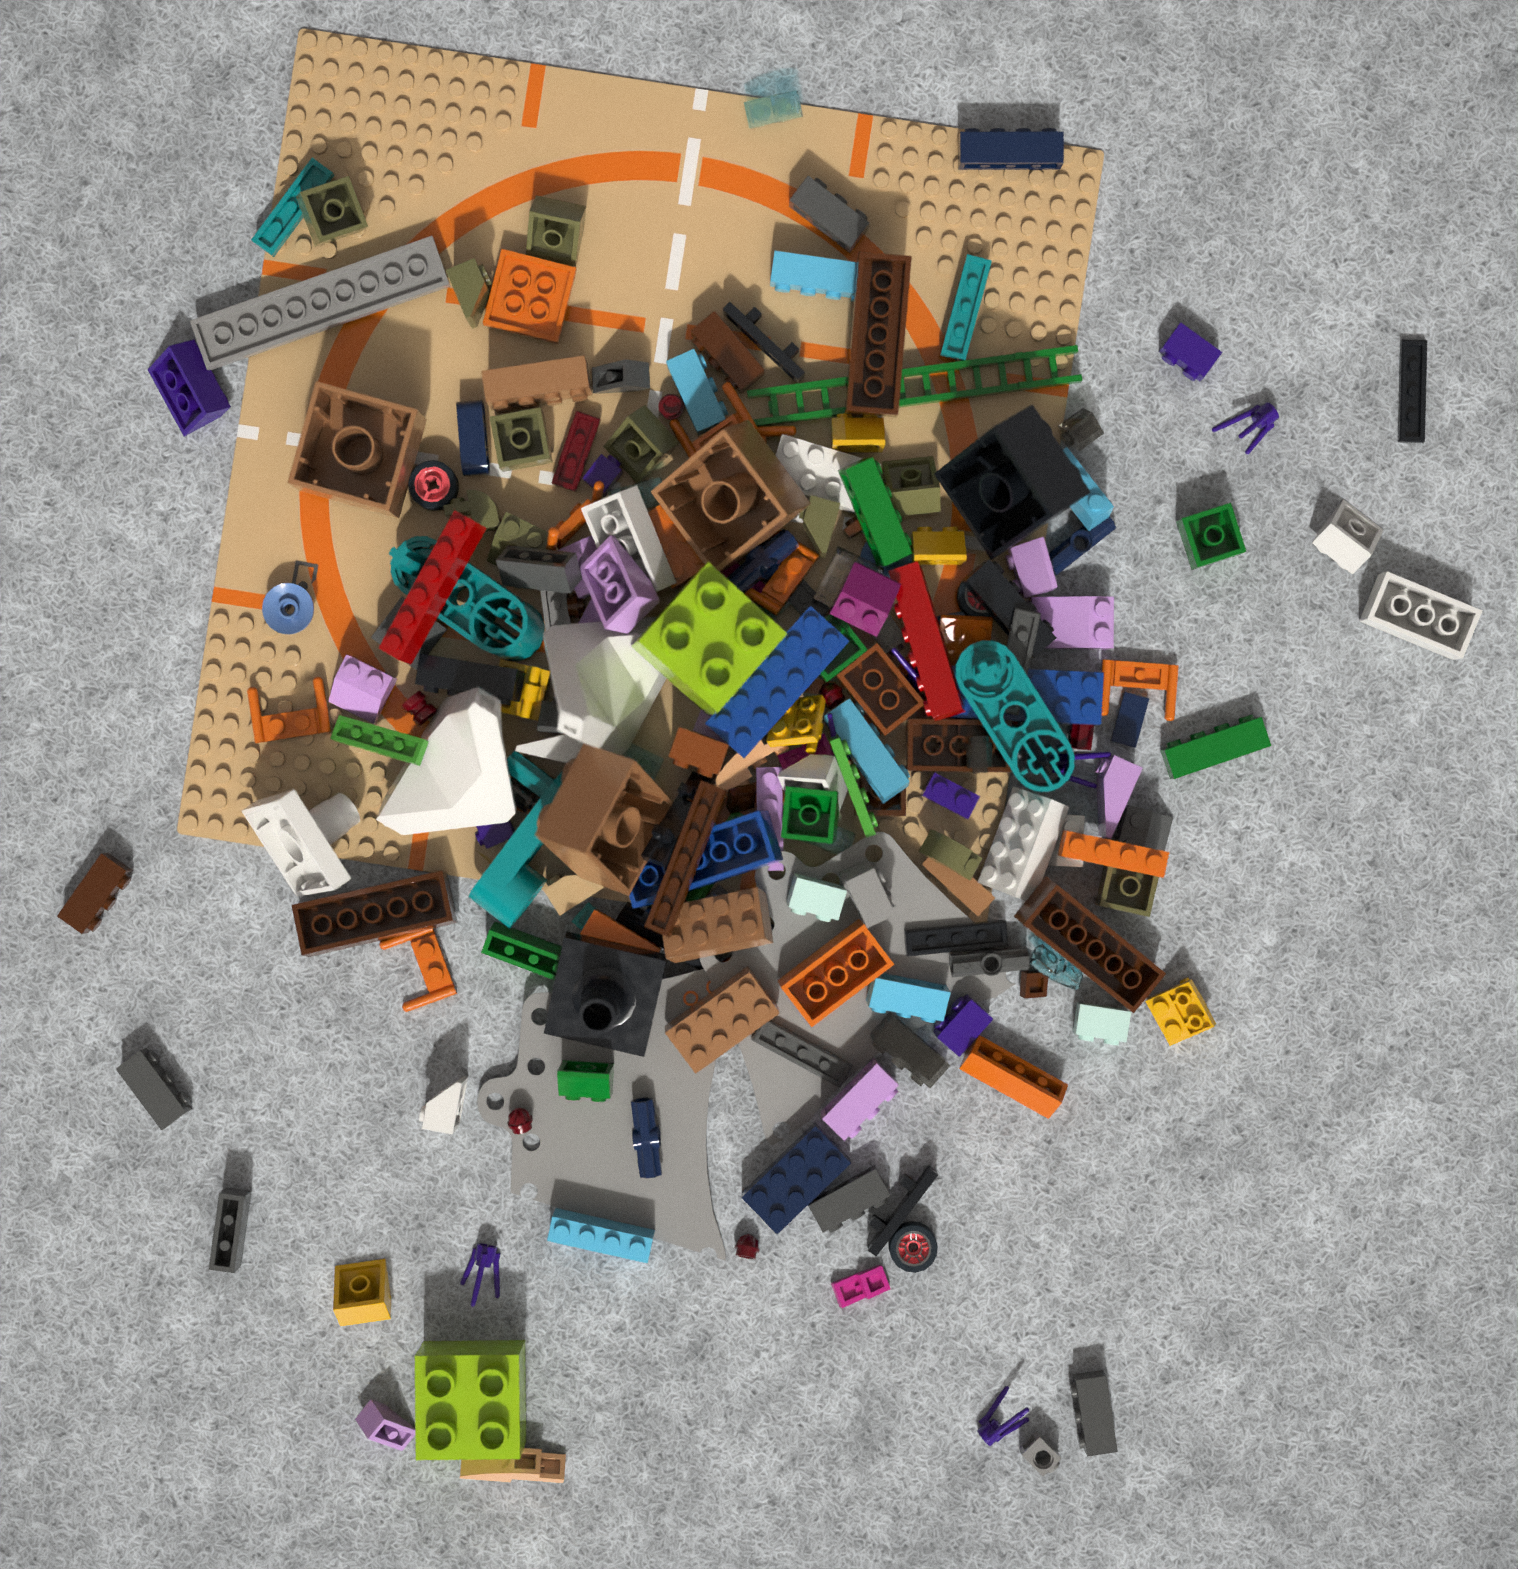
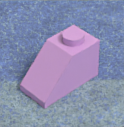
(385, 1425)

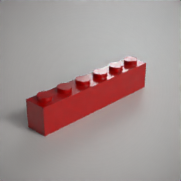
(432, 588)
(927, 643)

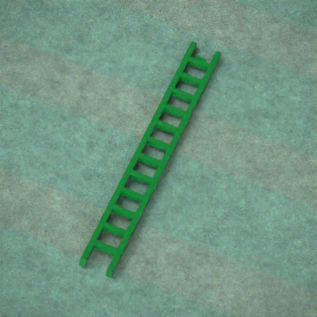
(950, 367)

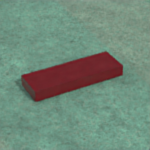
(576, 451)

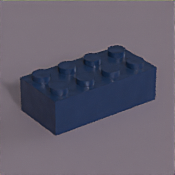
(795, 1178)

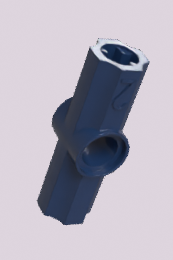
(1067, 553)
(763, 561)
(646, 1137)

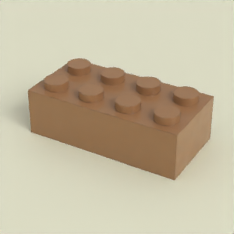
(537, 383)
(720, 926)
(721, 1019)

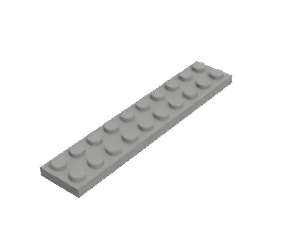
(320, 303)

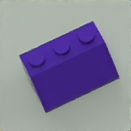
(188, 387)

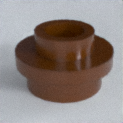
(575, 606)

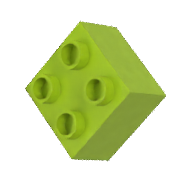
(709, 639)
(470, 1400)

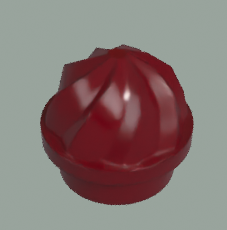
(832, 694)
(520, 1121)
(747, 1247)

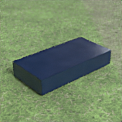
(1129, 719)

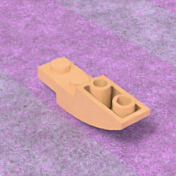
(736, 770)
(531, 1466)

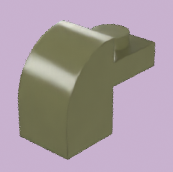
(479, 506)
(950, 854)

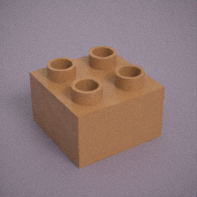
(357, 449)
(730, 496)
(603, 818)

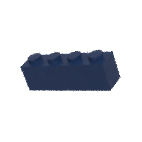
(1010, 149)

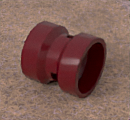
(417, 706)

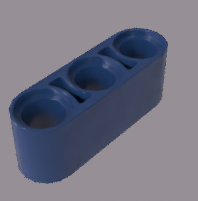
(473, 437)

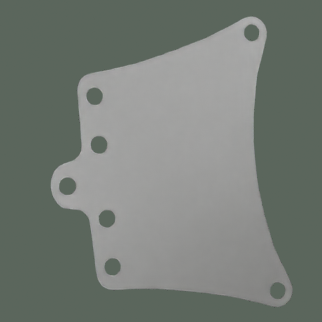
(782, 1087)
(587, 1146)

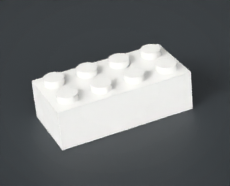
(816, 469)
(628, 520)
(1420, 615)
(1023, 843)

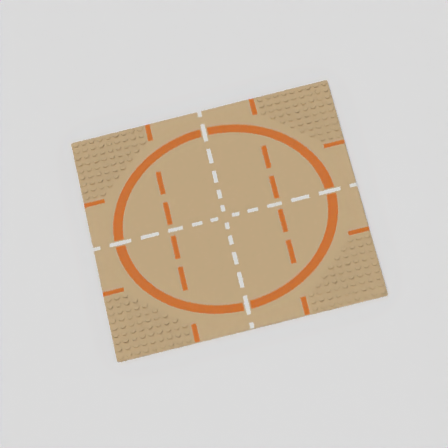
(673, 229)

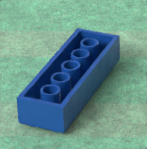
(778, 682)
(1069, 696)
(730, 851)

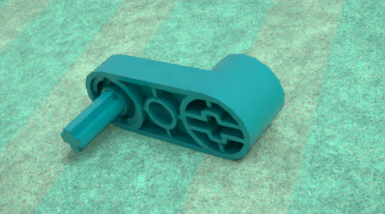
(485, 602)
(986, 669)
(509, 881)

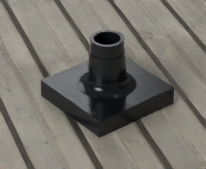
(609, 974)

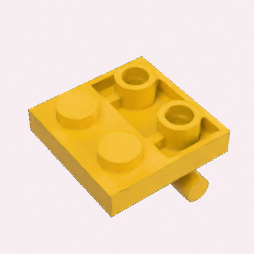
(533, 691)
(800, 724)
(1181, 1012)

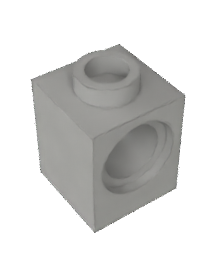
(1033, 1446)

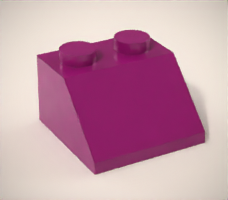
(865, 598)

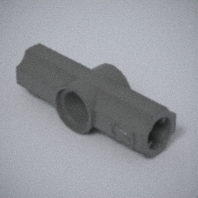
(973, 962)

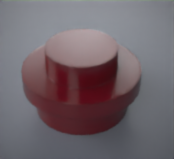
(671, 406)

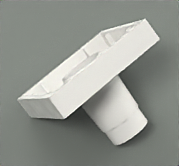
(302, 838)

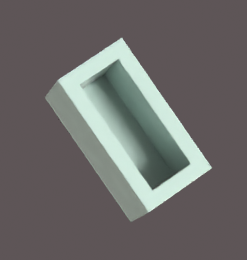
(816, 897)
(1101, 1022)

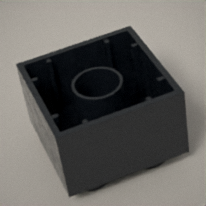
(1012, 481)

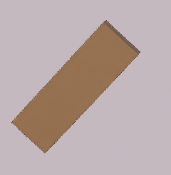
(966, 890)

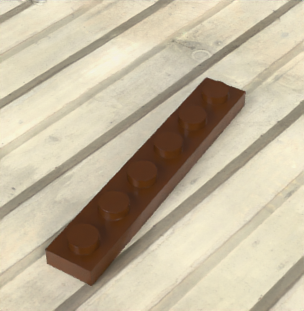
(685, 858)

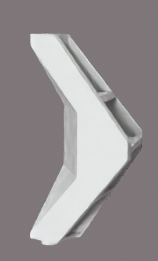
(601, 683)
(461, 775)

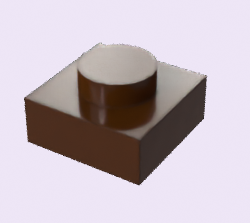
(853, 528)
(741, 798)
(1033, 984)

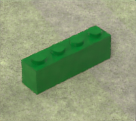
(875, 511)
(1215, 748)
(522, 950)

